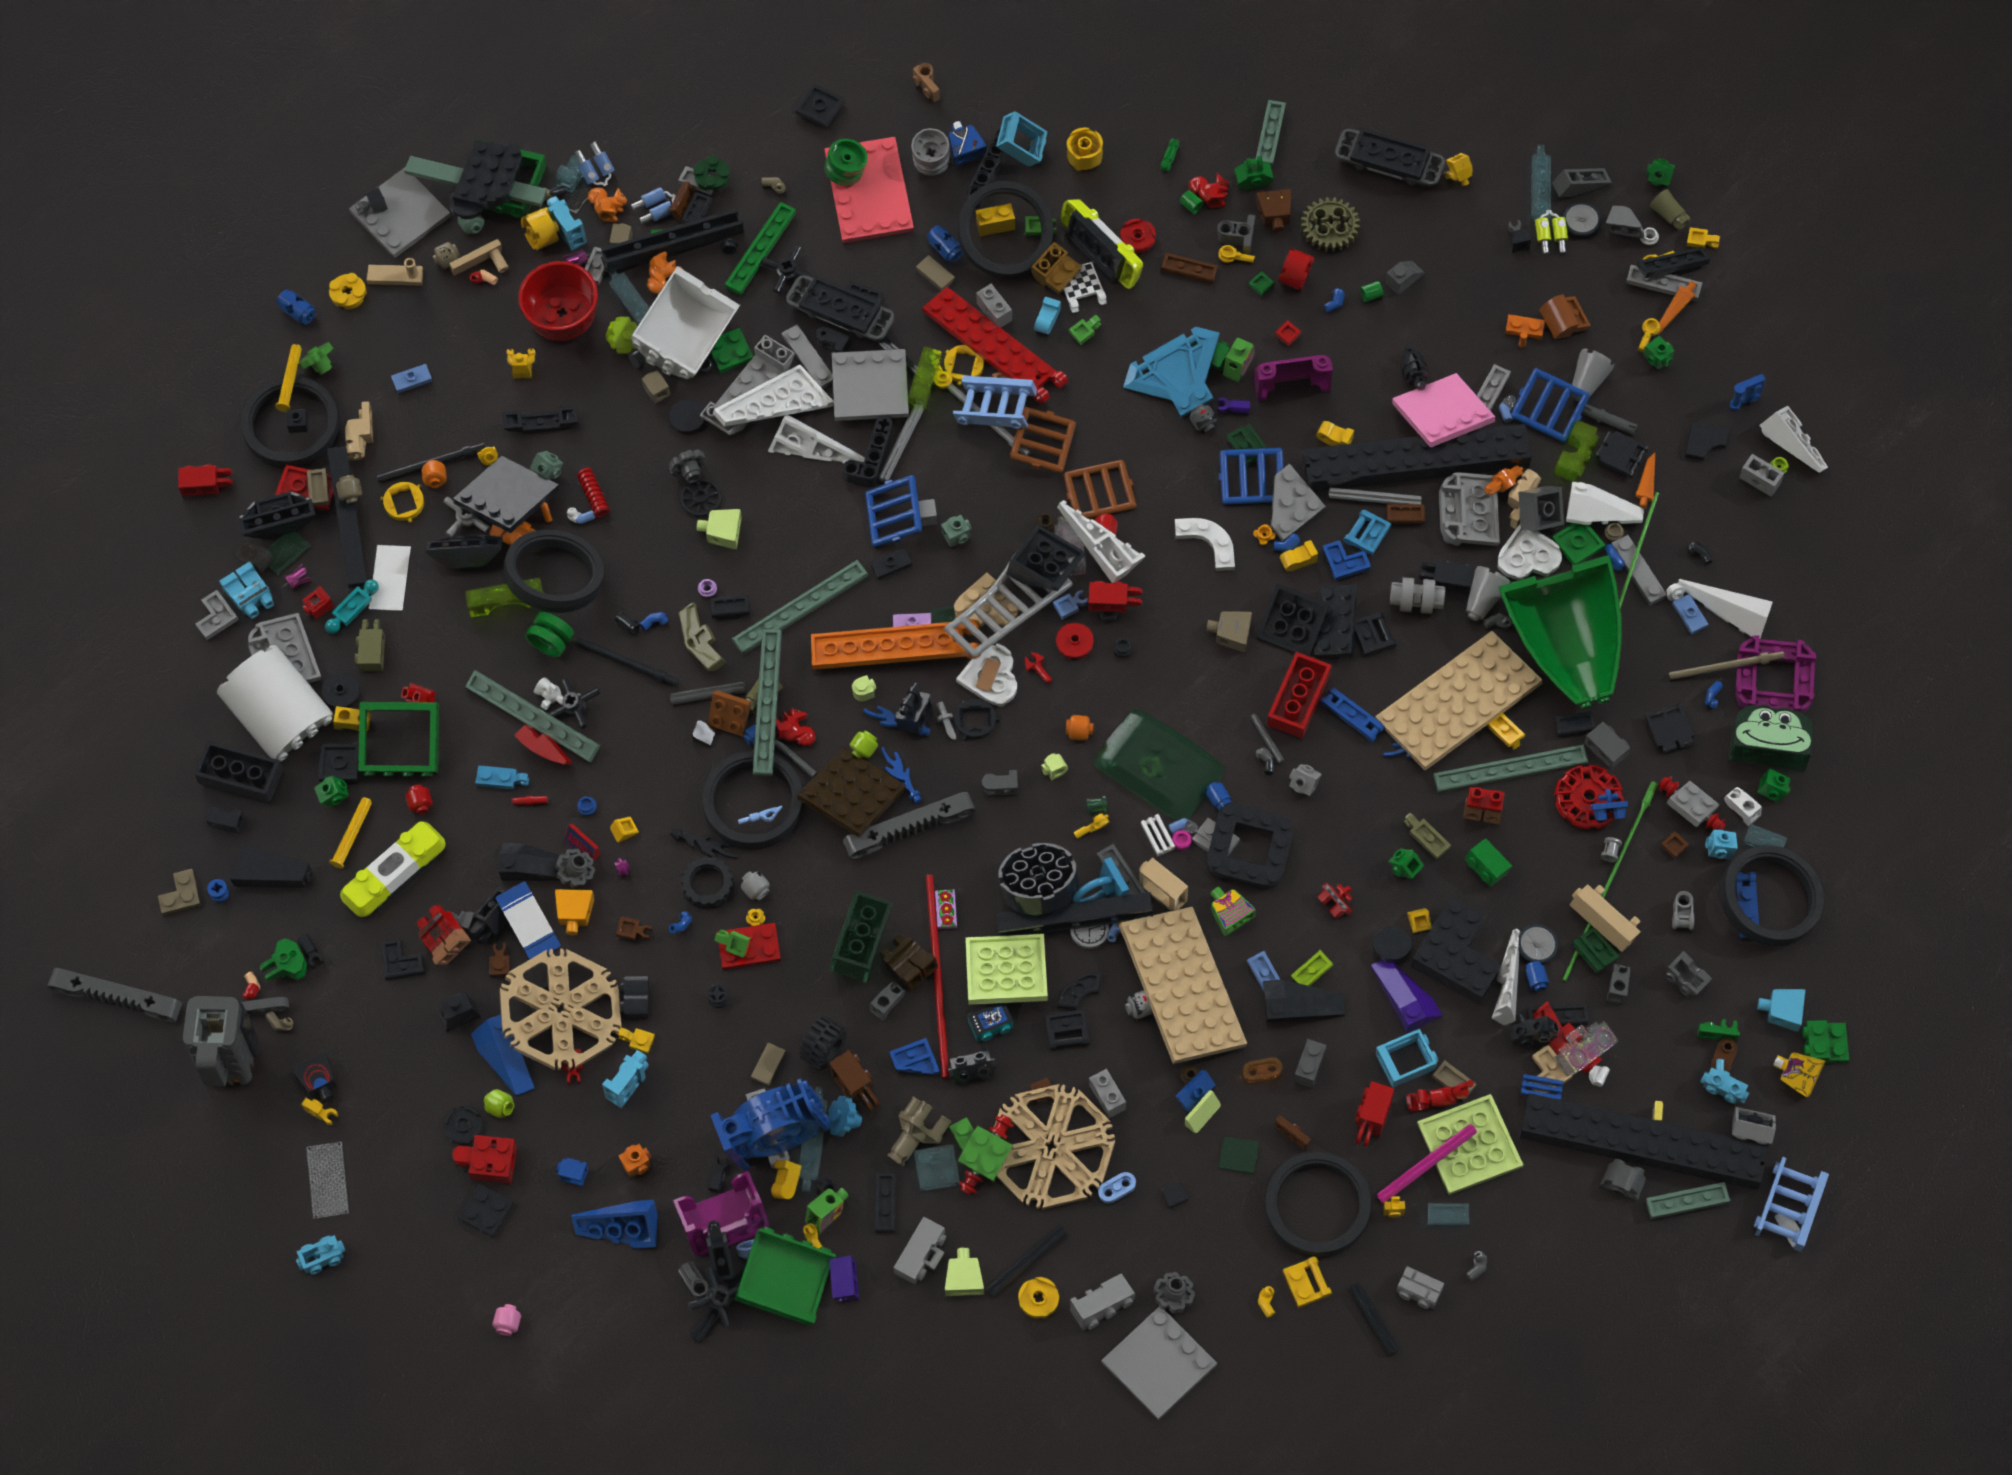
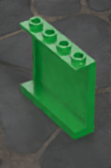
(784, 1276)

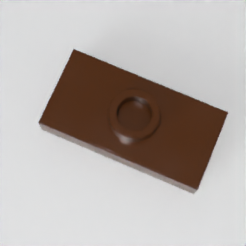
(682, 200)
(1405, 513)
(1293, 1132)

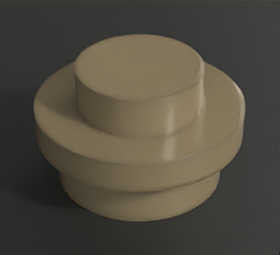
(1614, 531)

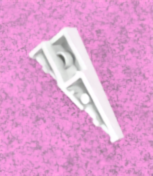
(799, 439)
(1110, 553)
(1741, 610)
(1508, 976)

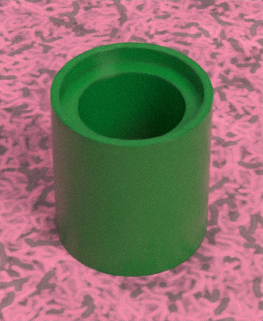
(1191, 202)
(1371, 291)

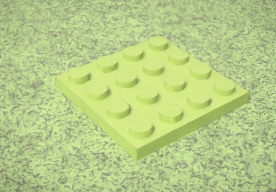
(1006, 969)
(1480, 1157)

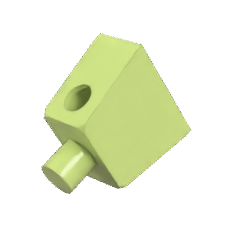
(722, 527)
(963, 1275)

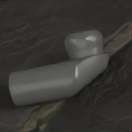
(1480, 1266)

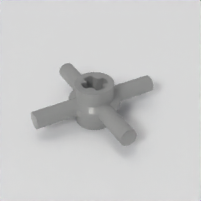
(464, 518)

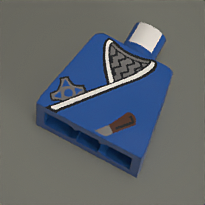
(965, 144)

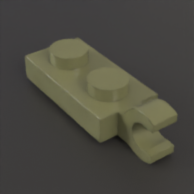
(1427, 836)

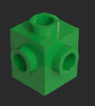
(1660, 178)
(1659, 353)
(1774, 785)
(331, 791)
(1405, 863)

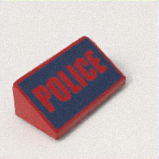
(578, 840)

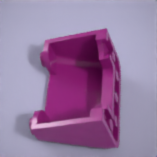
(1316, 368)
(737, 1211)

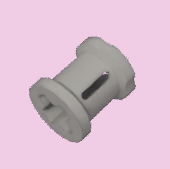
(1611, 849)

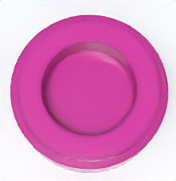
(1182, 840)

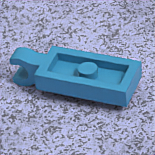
(500, 777)

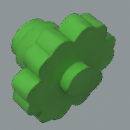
(318, 359)

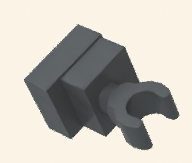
(465, 920)

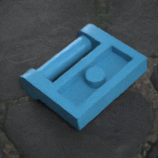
(1372, 535)

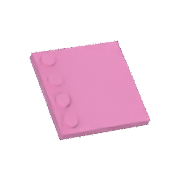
(1443, 410)

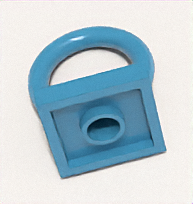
(1110, 881)

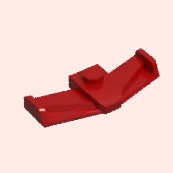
(1546, 1010)

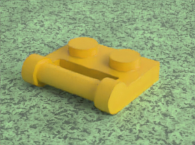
(1300, 1283)

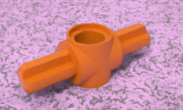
(1503, 480)

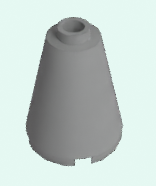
(1590, 371)
(1484, 592)

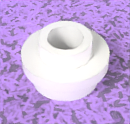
(1652, 233)
(1675, 592)

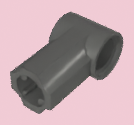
(693, 1279)

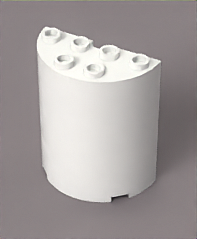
(683, 325)
(274, 702)

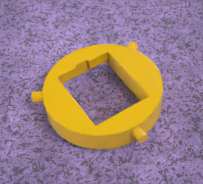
(950, 360)
(398, 487)

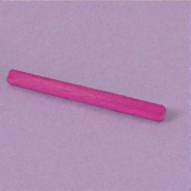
(1426, 1163)

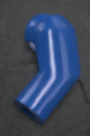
(1337, 300)
(1290, 544)
(1616, 559)
(682, 925)

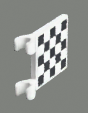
(1084, 285)

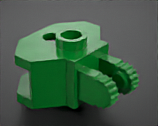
(1253, 174)
(288, 962)

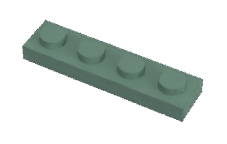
(1271, 131)
(1687, 1200)

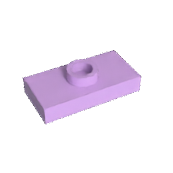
(911, 619)

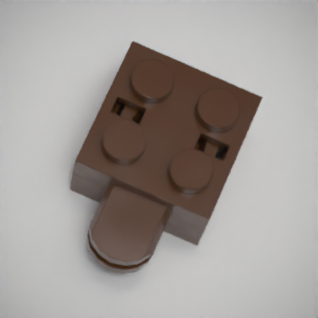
(853, 1079)

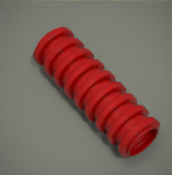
(593, 492)

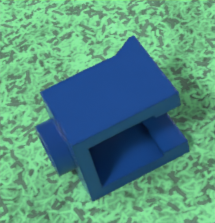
(572, 1171)

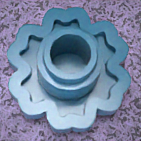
(843, 1116)

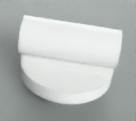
(1598, 1075)

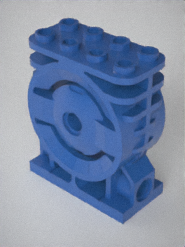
(771, 1123)

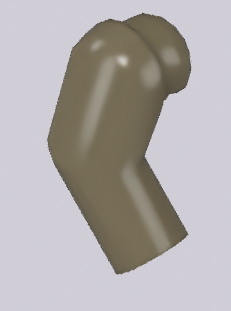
(279, 1024)

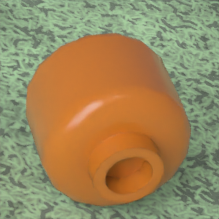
(434, 474)
(1079, 727)

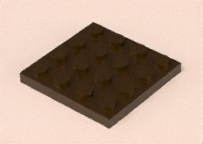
(851, 792)

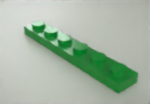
(760, 248)

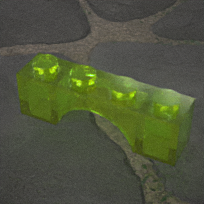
(484, 600)

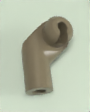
(775, 183)

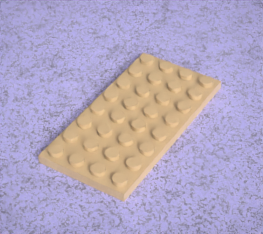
(1458, 700)
(1183, 985)

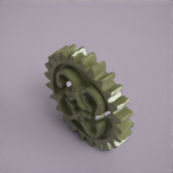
(1330, 224)

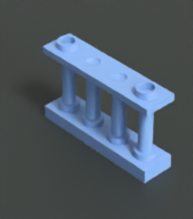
(993, 385)
(1805, 1219)

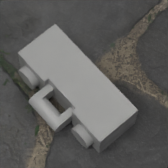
(915, 1255)

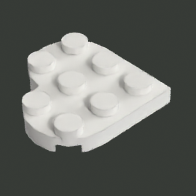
(1528, 553)
(1004, 685)

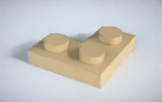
(1549, 1067)

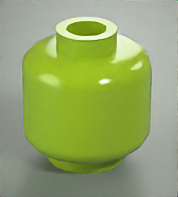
(863, 744)
(498, 1103)

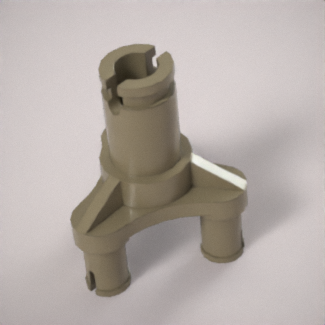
(915, 1131)

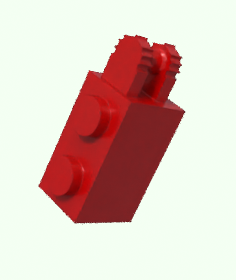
(202, 480)
(1112, 596)

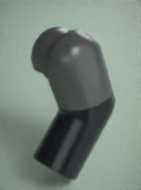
(1268, 758)

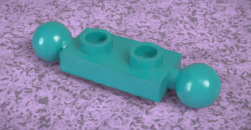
(351, 606)

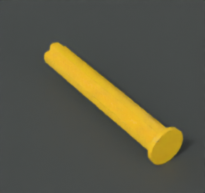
(289, 378)
(351, 833)

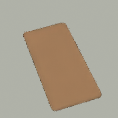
(988, 674)

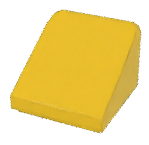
(623, 829)
(1419, 920)

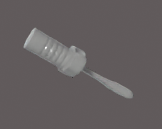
(945, 718)

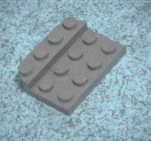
(1468, 512)
(291, 639)

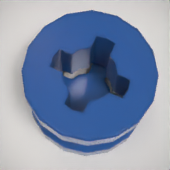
(220, 894)

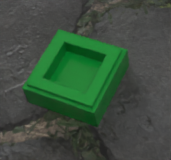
(1261, 283)

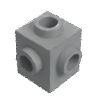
(1304, 779)

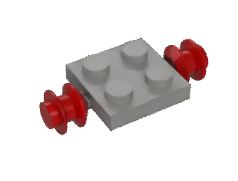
(1692, 803)

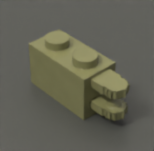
(370, 647)

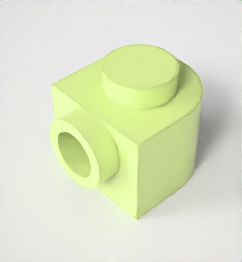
(863, 688)
(1054, 766)

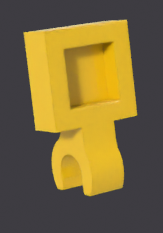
(1699, 238)
(639, 1040)
(315, 1108)
(1394, 1208)

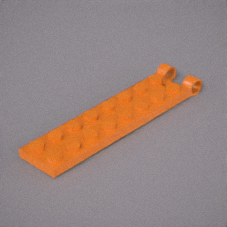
(887, 645)

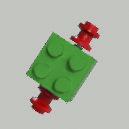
(985, 1154)

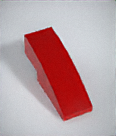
(542, 745)

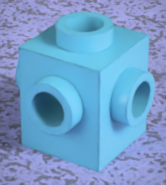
(1721, 844)

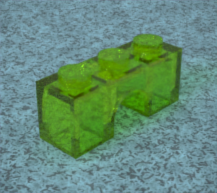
(924, 376)
(1571, 464)

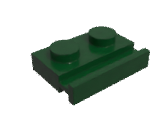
(1246, 439)
(1595, 950)

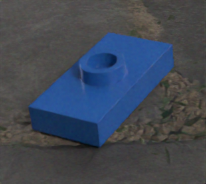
(1195, 1090)

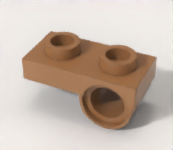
(926, 82)

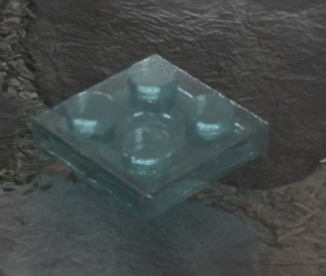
(936, 1167)

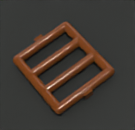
(1062, 453)
(1103, 468)

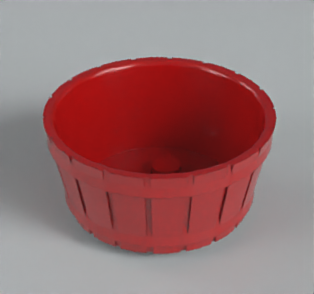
(556, 288)

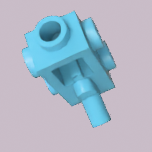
(1721, 1083)
(325, 1252)

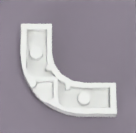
(1211, 533)

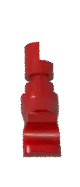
(1437, 1098)

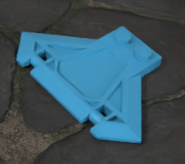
(1177, 371)

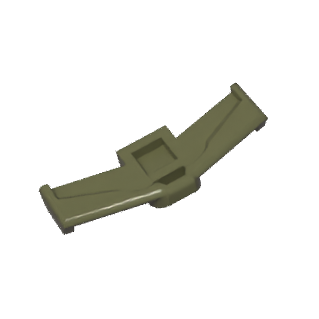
(698, 638)

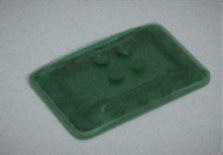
(1158, 764)

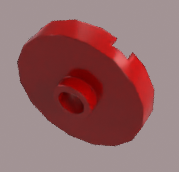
(1140, 228)
(1076, 649)

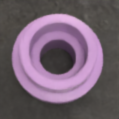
(704, 584)

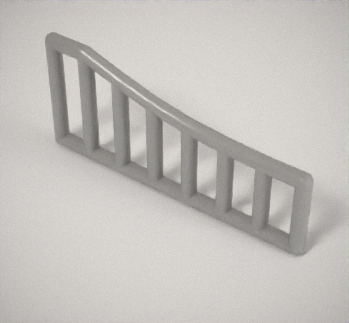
(1013, 622)

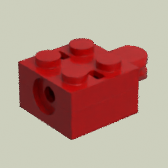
(1373, 1111)
(489, 1159)

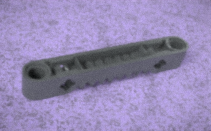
(956, 806)
(64, 983)

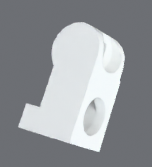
(1743, 805)

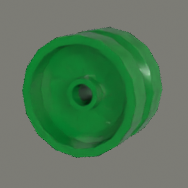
(845, 162)
(549, 634)

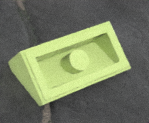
(1202, 1112)

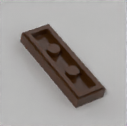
(1189, 268)

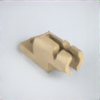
(358, 433)
(1528, 481)

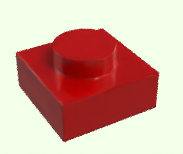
(1288, 333)

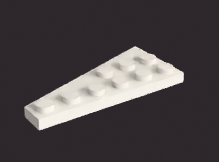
(783, 395)

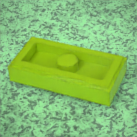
(1312, 969)

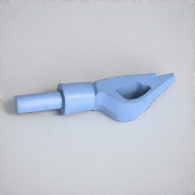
(761, 815)

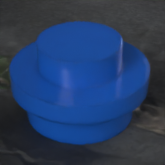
(586, 805)

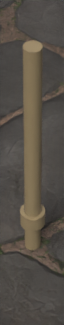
(1763, 658)

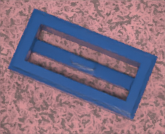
(1541, 1080)

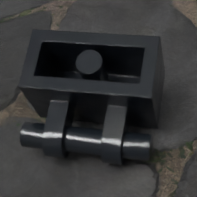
(914, 710)

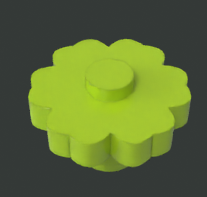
(620, 335)

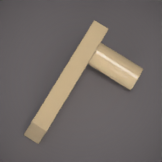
(479, 255)
(396, 275)

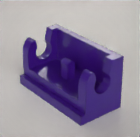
(844, 1278)

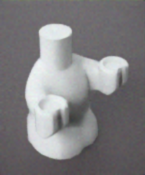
(549, 692)

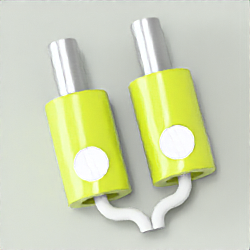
(1559, 231)

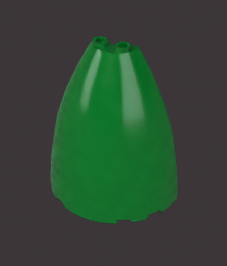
(1571, 628)

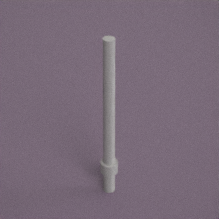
(999, 429)

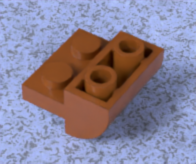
(1564, 316)

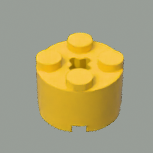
(1084, 149)
(540, 229)

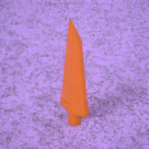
(1679, 301)
(1646, 487)

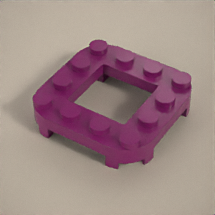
(1803, 675)

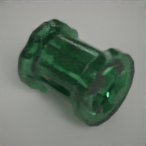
(1096, 805)

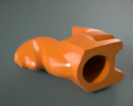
(607, 206)
(659, 271)

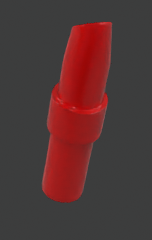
(530, 800)

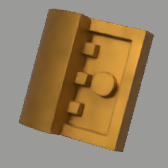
(1055, 268)

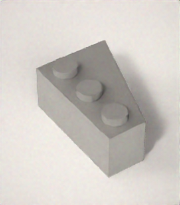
(1102, 1302)

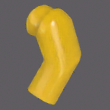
(811, 1235)
(1265, 1299)

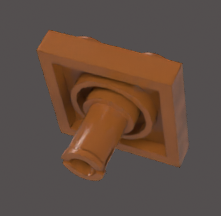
(729, 713)

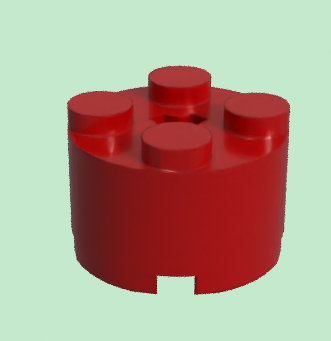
(1296, 269)

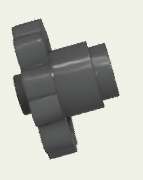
(688, 465)
(575, 868)
(1174, 1292)

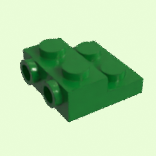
(1826, 1041)

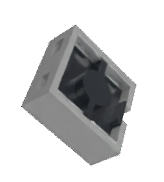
(1753, 1125)

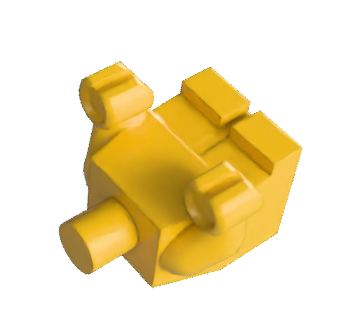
(1460, 168)
(521, 363)

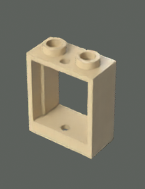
(1163, 885)

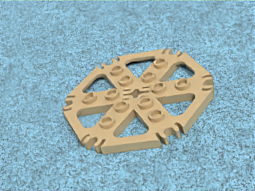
(562, 1022)
(1069, 1142)

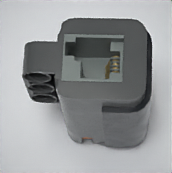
(220, 1040)

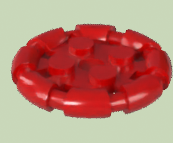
(1579, 802)

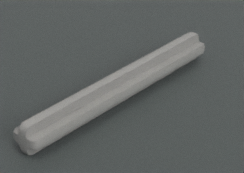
(900, 443)
(1370, 496)

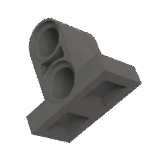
(1234, 233)

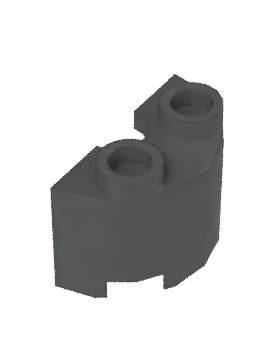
(1687, 975)
(1624, 1179)

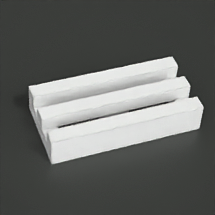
(1150, 821)

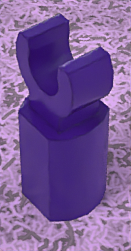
(1234, 406)

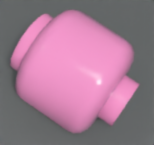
(506, 1320)

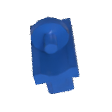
(1619, 808)

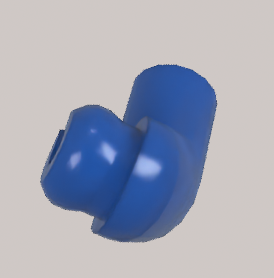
(652, 618)
(1711, 693)

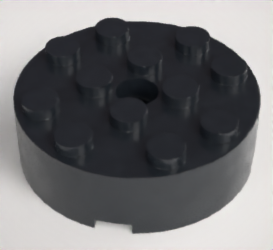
(1038, 879)

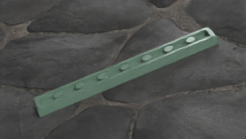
(450, 175)
(801, 606)
(767, 702)
(532, 716)
(1510, 768)

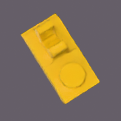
(1506, 731)

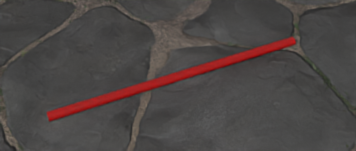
(937, 977)

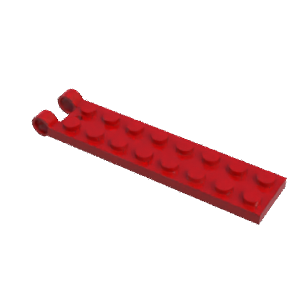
(991, 342)

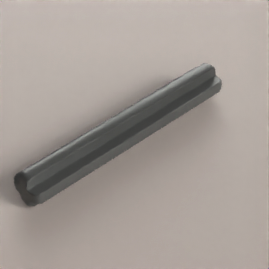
(706, 693)

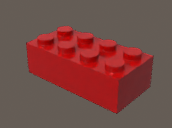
(1299, 695)

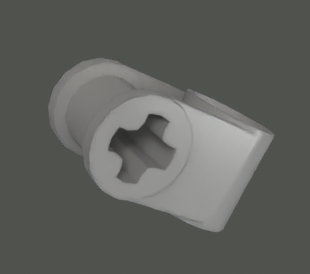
(1683, 914)

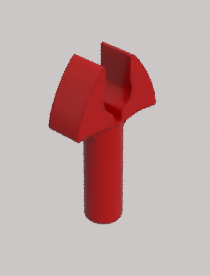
(1037, 667)

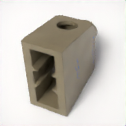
(1232, 629)

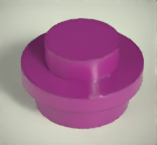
(622, 867)

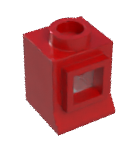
(317, 603)

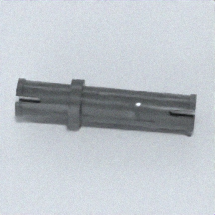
(1609, 419)

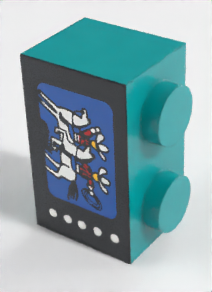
(990, 1021)

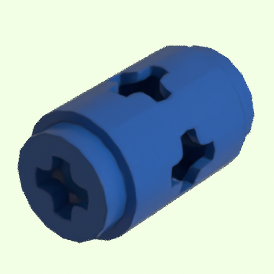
(939, 237)
(293, 306)

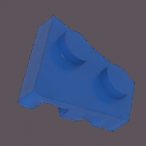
(915, 1058)

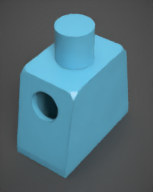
(1784, 1007)

